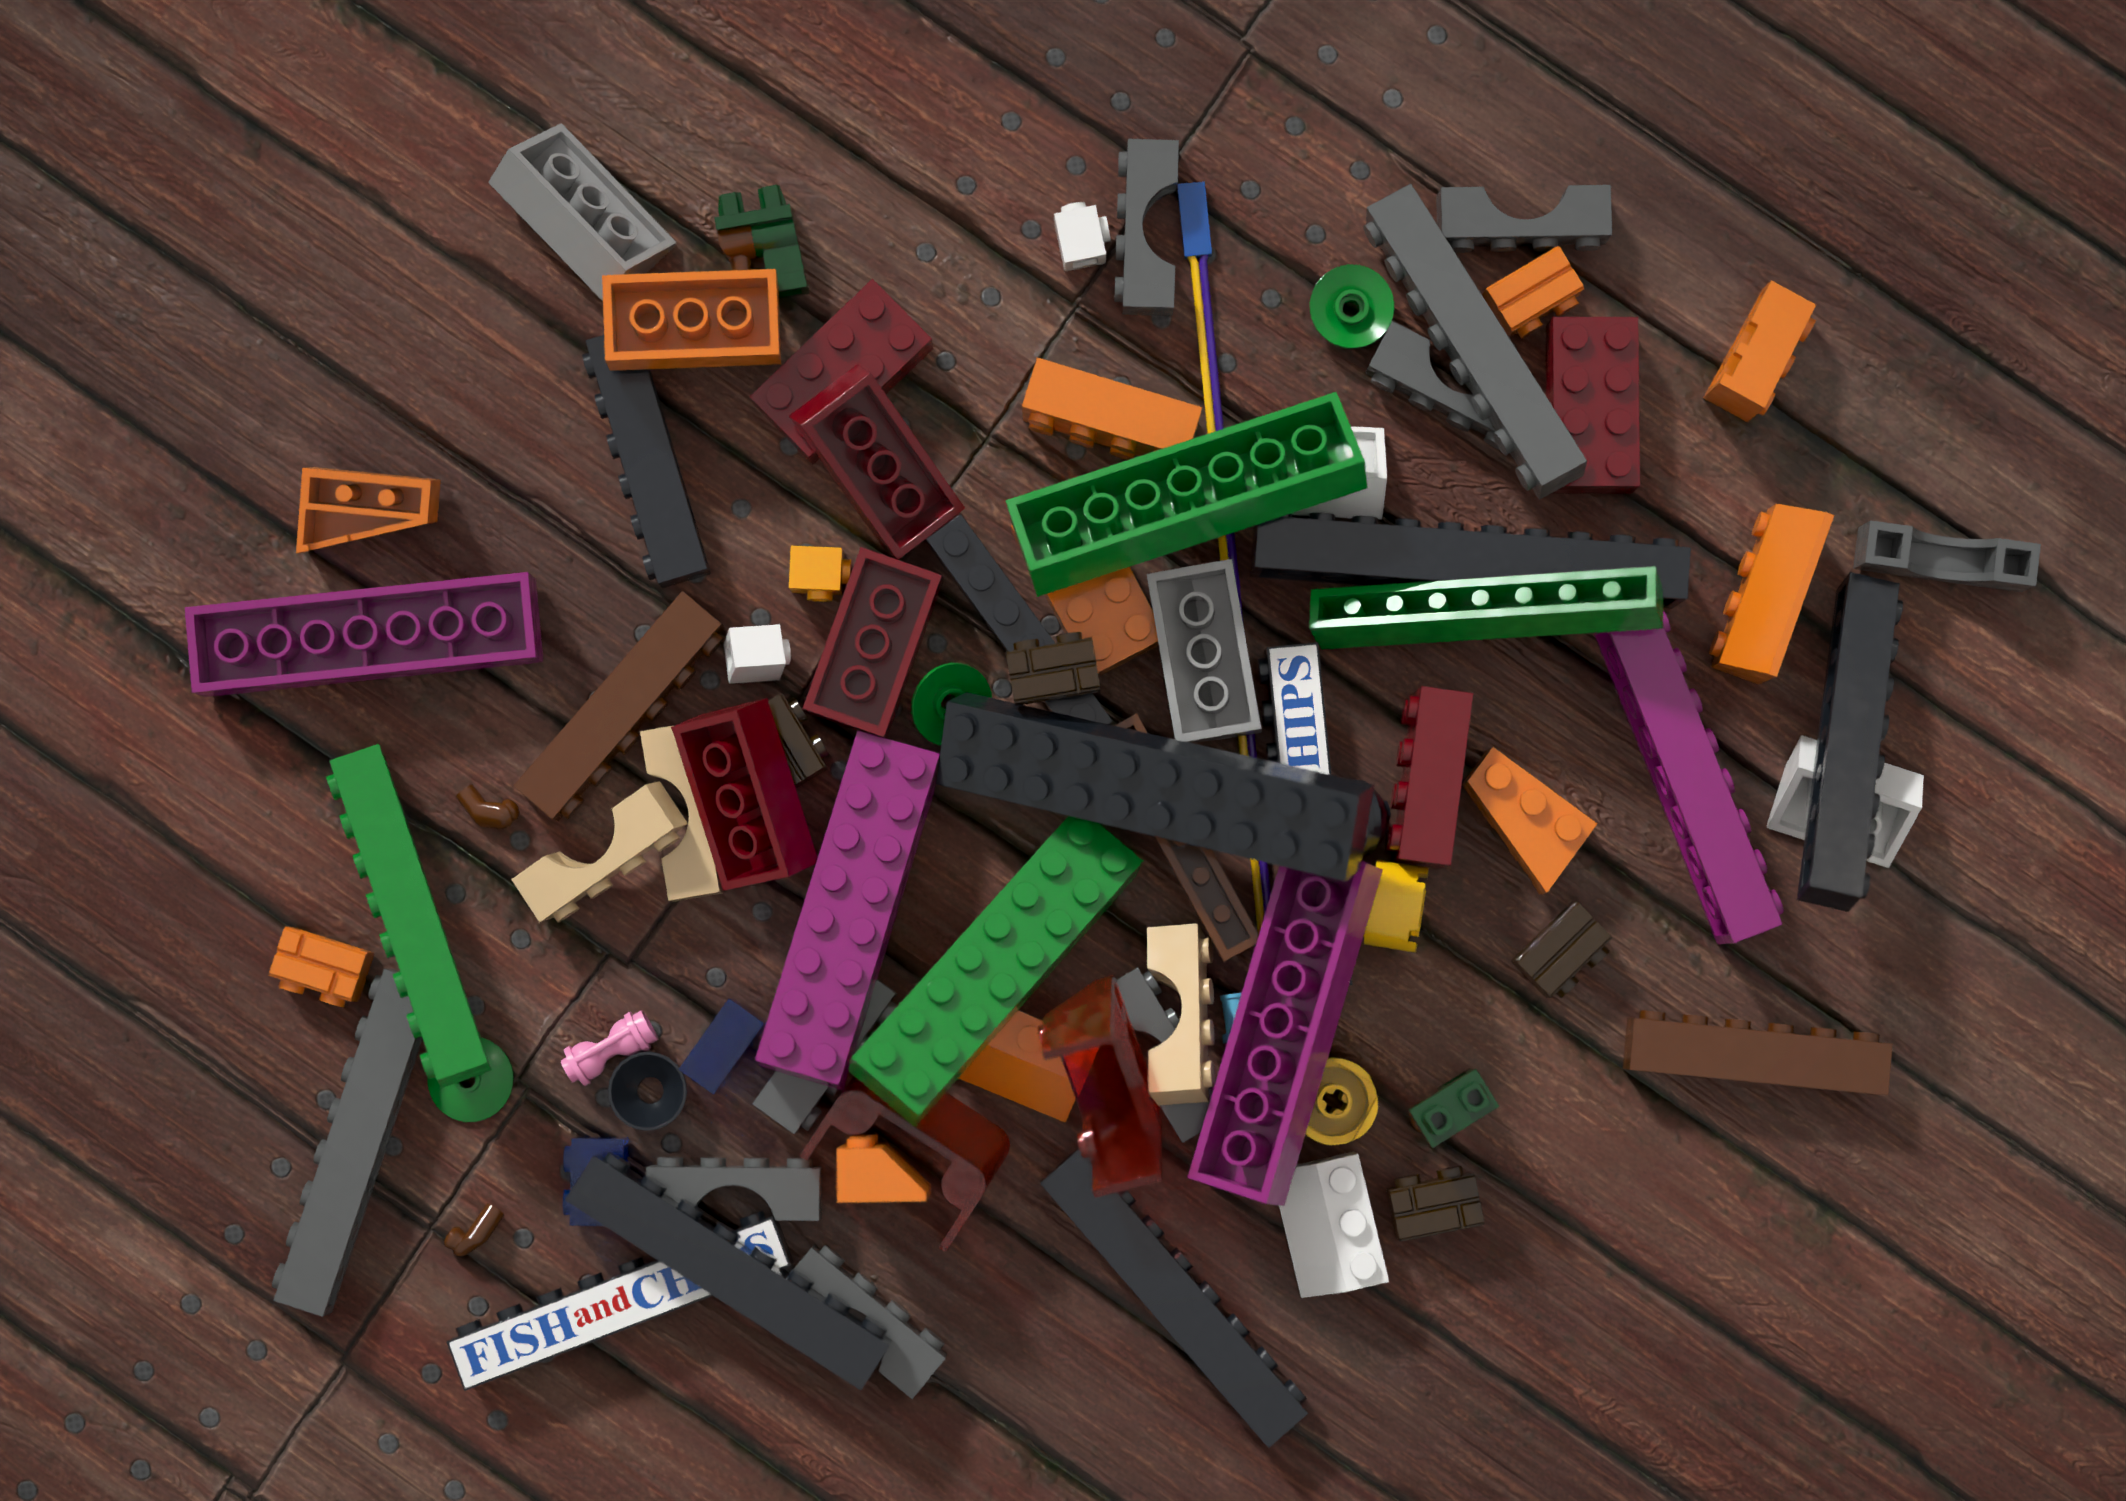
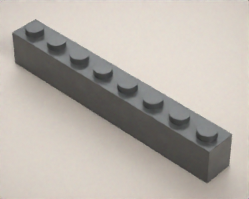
(1474, 342)
(351, 1154)

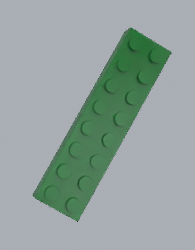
(1187, 494)
(994, 967)

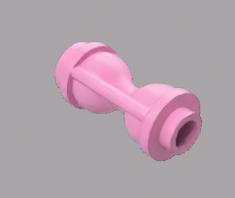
(625, 1038)

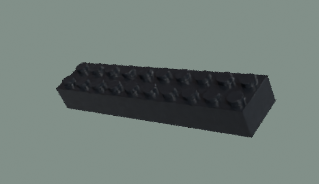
(1407, 553)
(1156, 785)

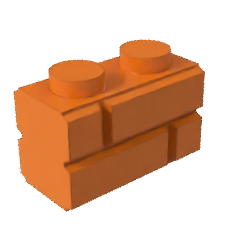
(1534, 292)
(320, 965)

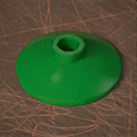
(1357, 286)
(934, 686)
(484, 1097)

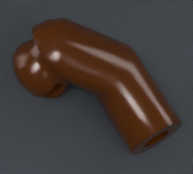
(488, 813)
(478, 1233)

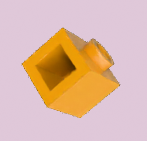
(818, 572)

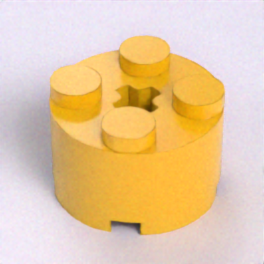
(1397, 907)
(1358, 1106)

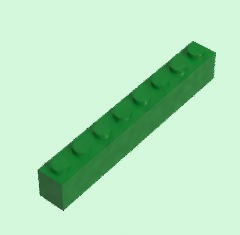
(1487, 608)
(409, 915)

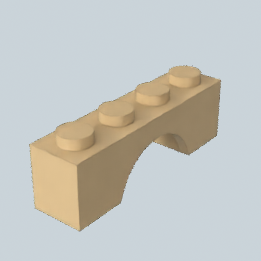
(641, 823)
(690, 866)
(1180, 1065)

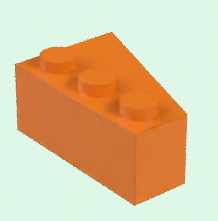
(1761, 352)
(361, 505)
(1528, 816)

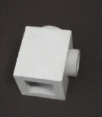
(1081, 236)
(755, 653)

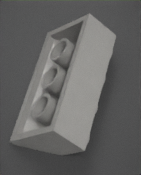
(579, 208)
(1204, 652)

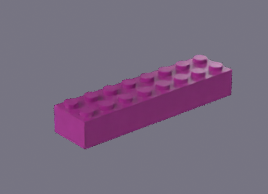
(363, 634)
(1691, 782)
(849, 910)
(1283, 1032)

